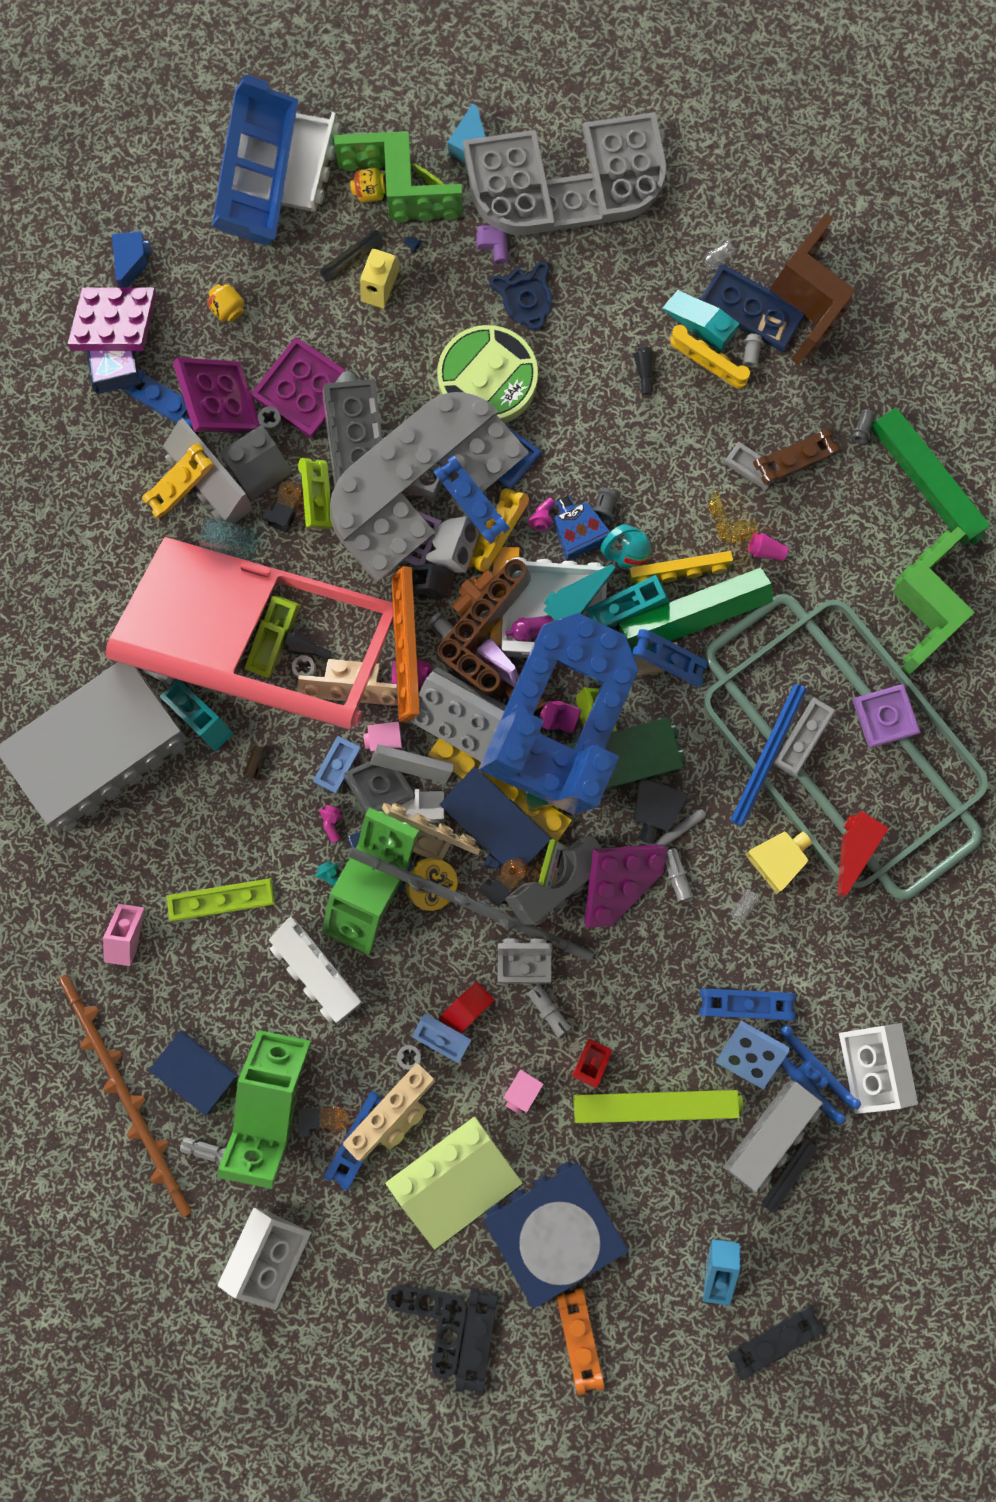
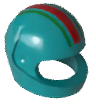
(635, 549)

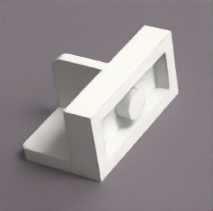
(427, 804)

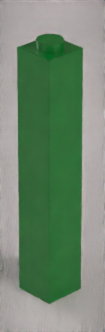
(930, 476)
(701, 608)

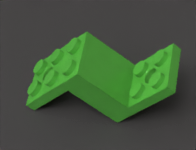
(394, 153)
(931, 599)
(364, 893)
(264, 1109)

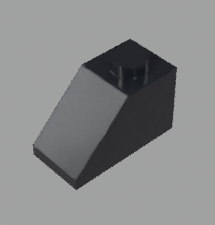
(432, 581)

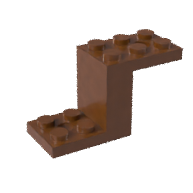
(813, 290)

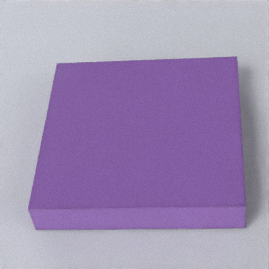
(886, 716)

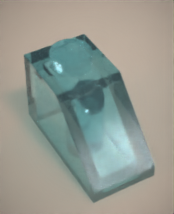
(227, 538)

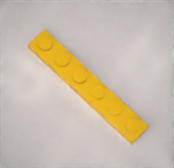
(548, 818)

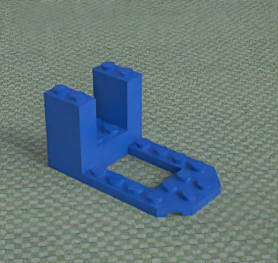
(541, 765)

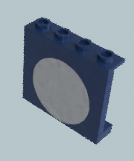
(554, 1234)

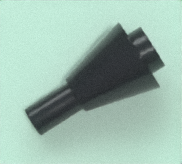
(645, 364)
(300, 644)

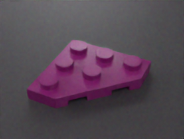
(620, 879)

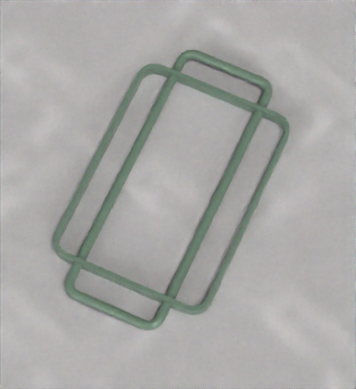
(806, 620)

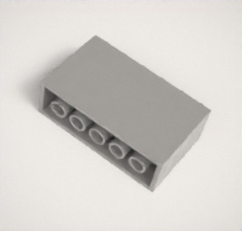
(92, 746)

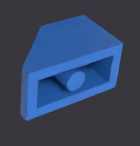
(130, 256)

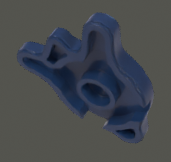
(525, 296)

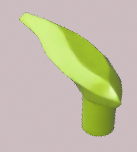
(428, 177)

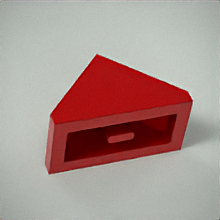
(467, 1008)
(591, 1063)

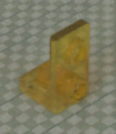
(739, 531)

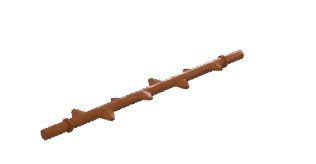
(131, 1103)

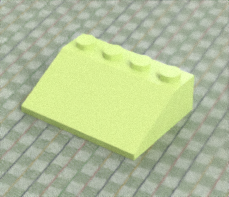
(453, 1183)

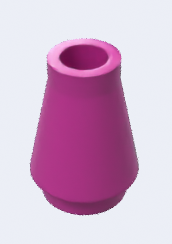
(766, 547)

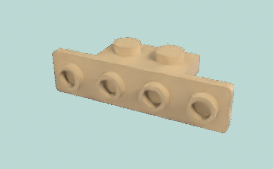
(339, 681)
(431, 839)
(392, 1115)

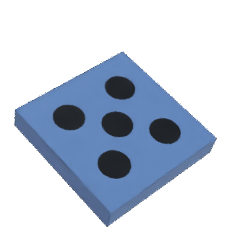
(752, 1055)

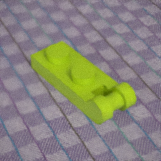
(316, 493)

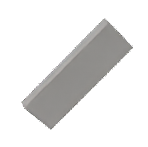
(804, 737)
(412, 763)

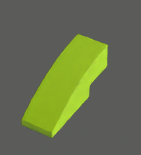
(272, 636)

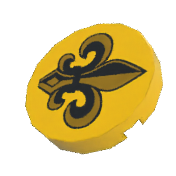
(437, 872)

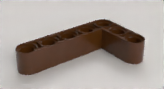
(482, 626)

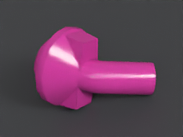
(541, 520)
(331, 816)

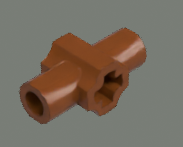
(471, 590)

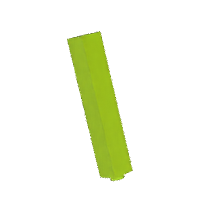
(657, 1106)

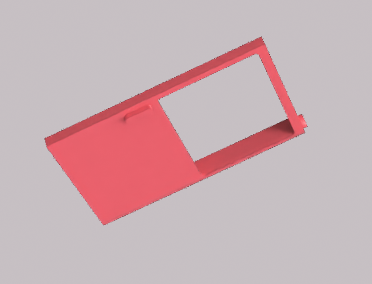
(199, 614)

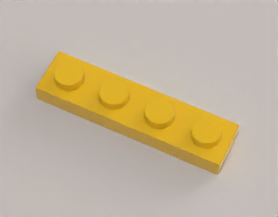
(692, 567)

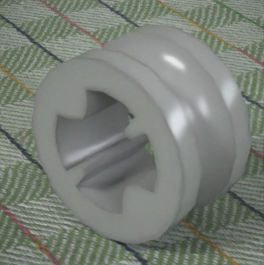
(305, 659)
(400, 1056)

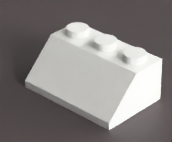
(878, 1068)
(264, 1259)

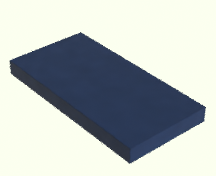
(748, 302)
(494, 819)

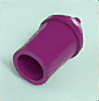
(528, 628)

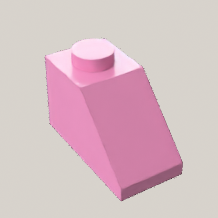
(123, 935)

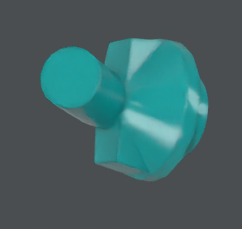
(327, 872)

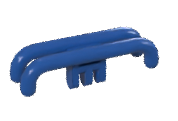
(814, 1076)

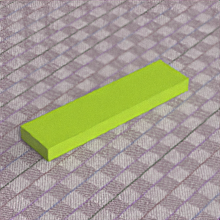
(220, 900)

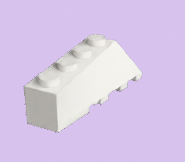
(314, 970)

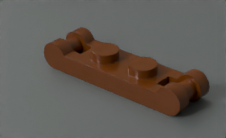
(796, 457)

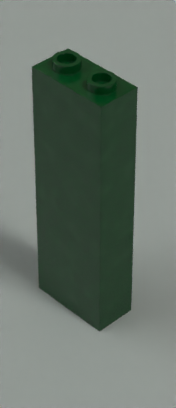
(643, 754)

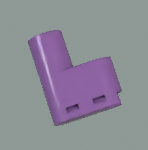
(492, 238)

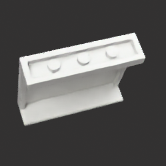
(306, 167)
(544, 579)

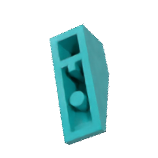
(702, 319)
(577, 595)
(629, 602)
(196, 714)

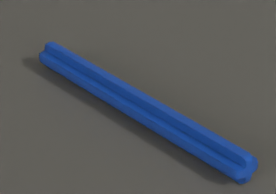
(768, 755)

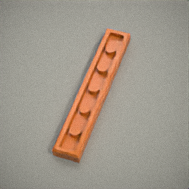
(405, 644)

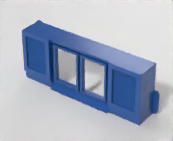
(269, 118)

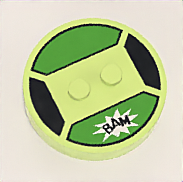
(492, 366)

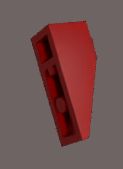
(857, 847)

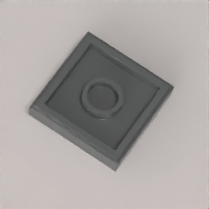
(377, 786)

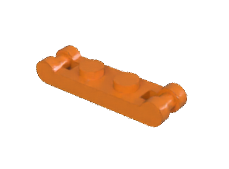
(580, 1341)

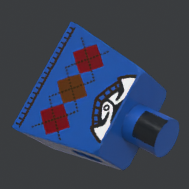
(578, 528)

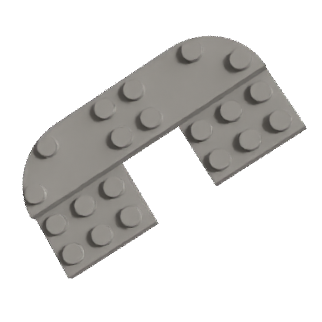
(518, 200)
(368, 499)

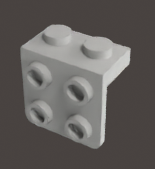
(524, 962)

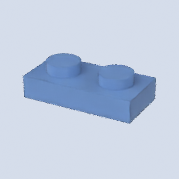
(337, 762)
(441, 1038)

